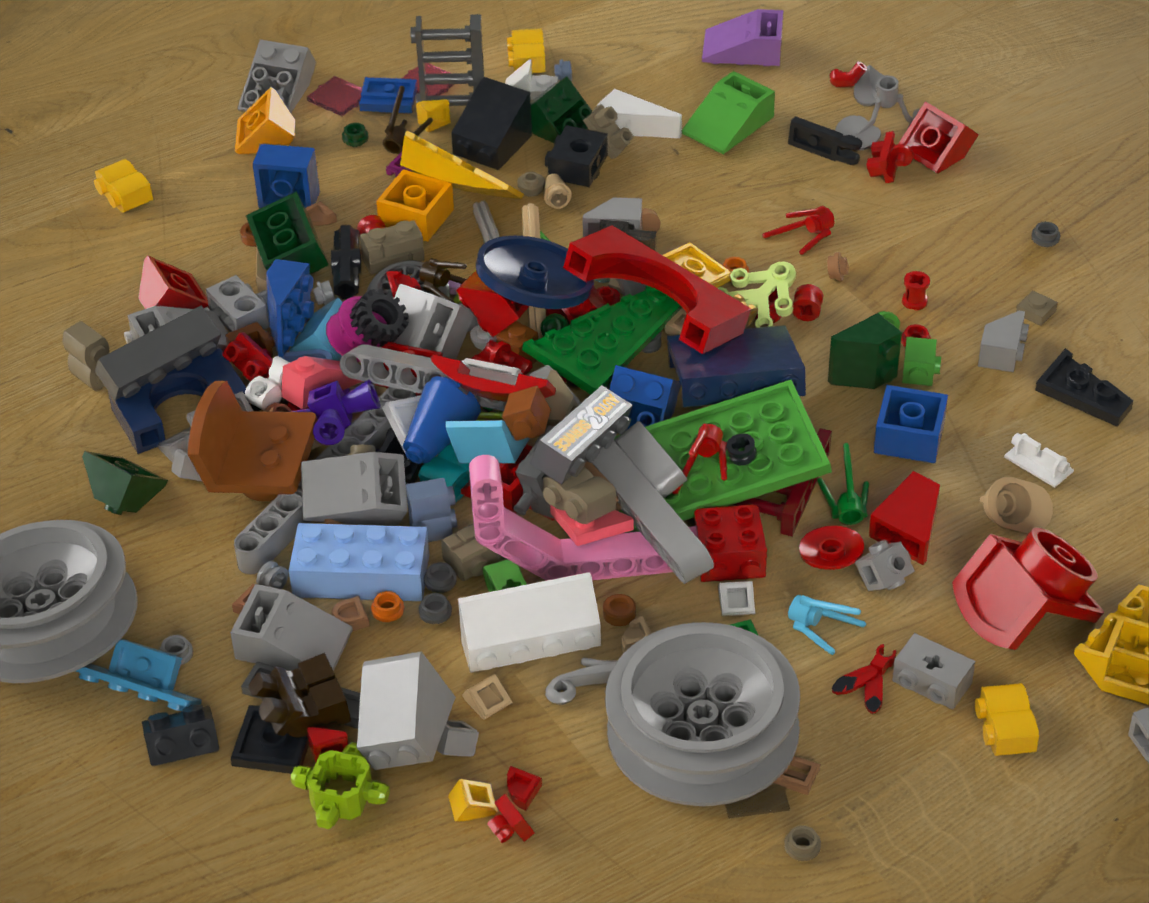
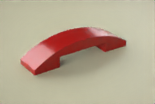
(488, 388)

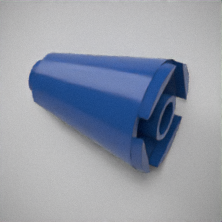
(438, 403)

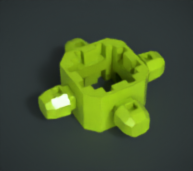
(330, 805)

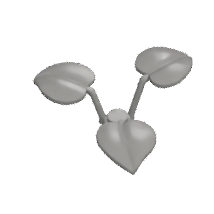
(871, 90)

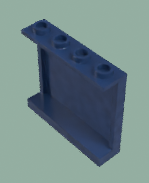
(737, 367)

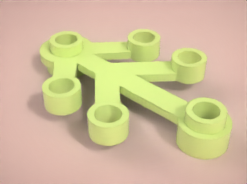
(759, 296)

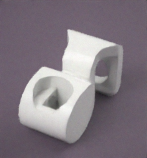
(267, 391)

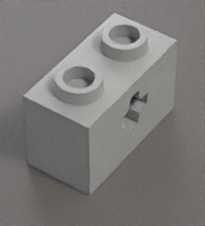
(933, 671)

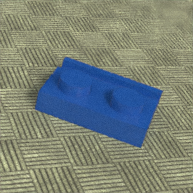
(381, 93)

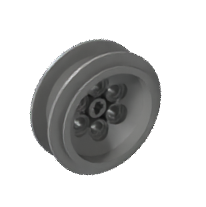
(60, 598)
(702, 714)

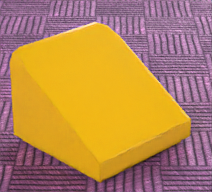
(434, 109)
(471, 800)

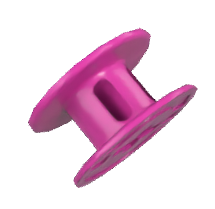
(340, 331)

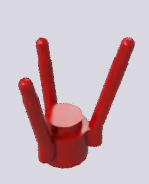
(818, 221)
(707, 444)

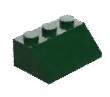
(287, 233)

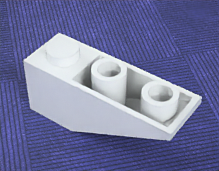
(643, 116)

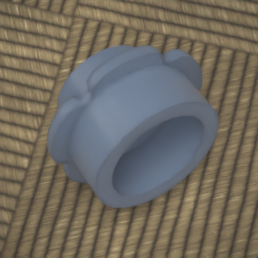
(563, 69)

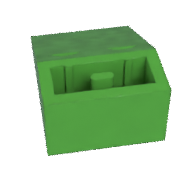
(731, 112)

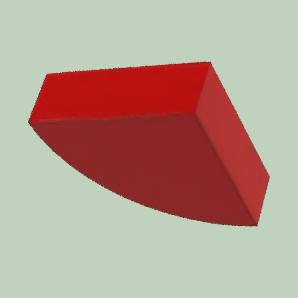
(395, 278)
(522, 787)

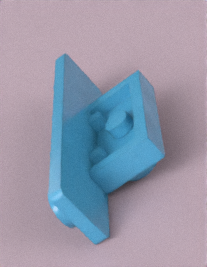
(142, 670)

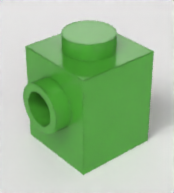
(920, 361)

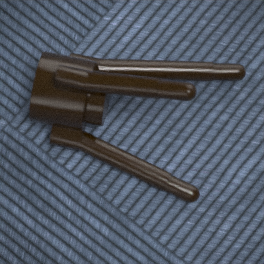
(395, 134)
(435, 274)

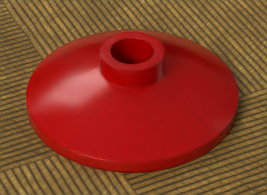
(831, 547)

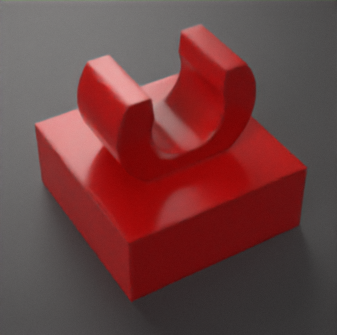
(509, 821)

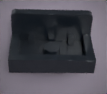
(180, 734)

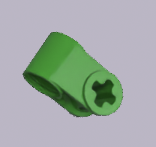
(502, 575)

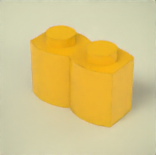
(526, 45)
(123, 185)
(1007, 719)

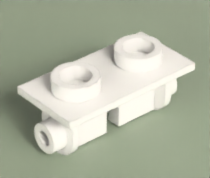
(1041, 463)

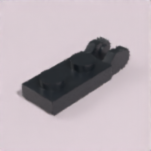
(824, 141)

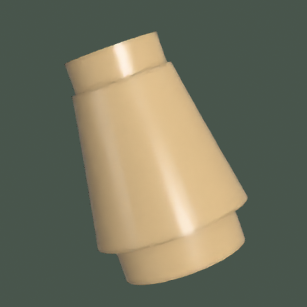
(556, 192)

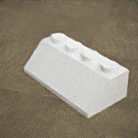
(529, 622)

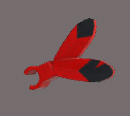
(867, 676)

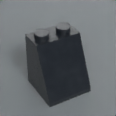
(493, 124)

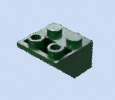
(556, 108)

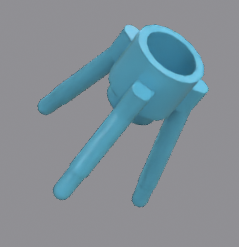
(809, 611)

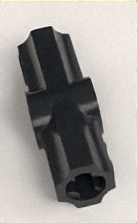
(346, 262)

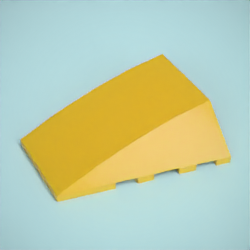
(435, 162)
(1119, 649)

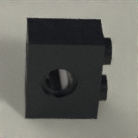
(578, 155)

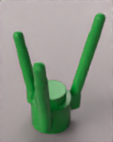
(849, 507)

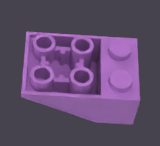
(746, 39)

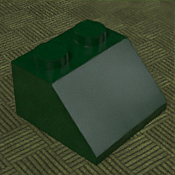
(865, 354)

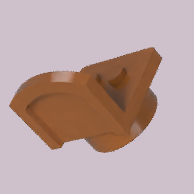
(248, 449)

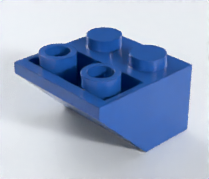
(650, 395)

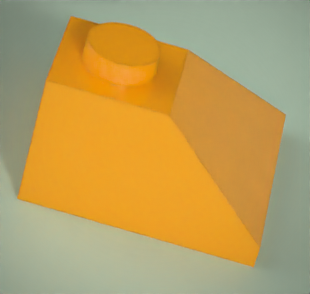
(264, 123)

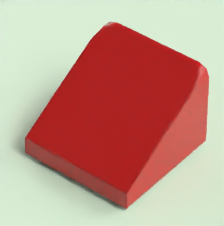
(324, 740)

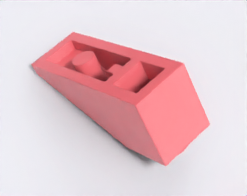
(308, 374)

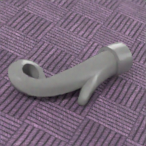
(594, 673)

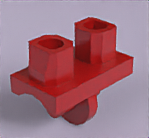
(888, 157)
(501, 354)
(248, 357)

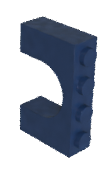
(138, 412)

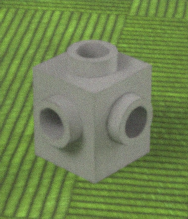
(885, 566)

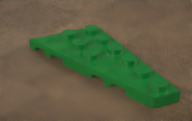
(604, 338)

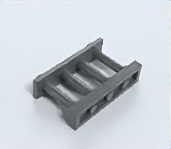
(473, 55)

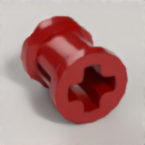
(916, 285)

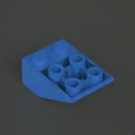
(288, 301)

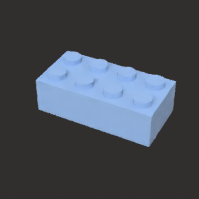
(358, 561)

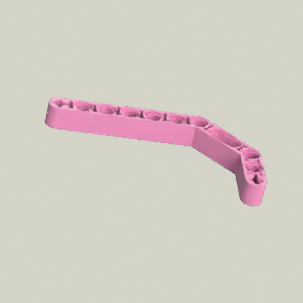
(544, 553)

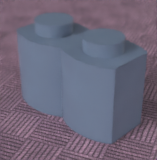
(430, 507)

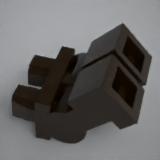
(301, 697)

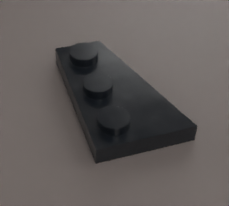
(1081, 389)

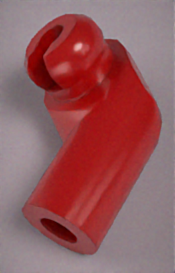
(847, 79)

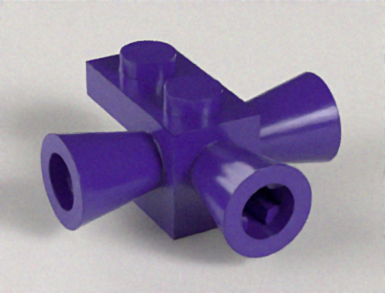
(336, 406)

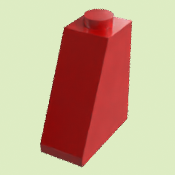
(908, 516)

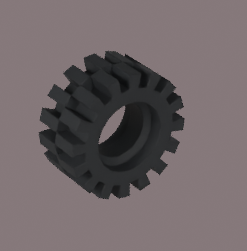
(388, 309)

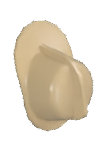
(1017, 504)

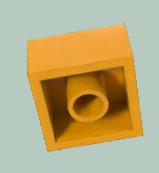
(416, 199)

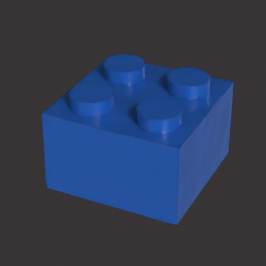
(284, 170)
(910, 424)

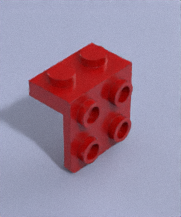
(733, 541)

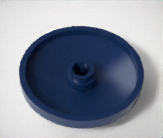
(530, 272)

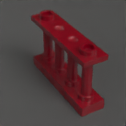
(797, 496)

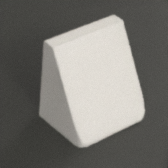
(736, 598)

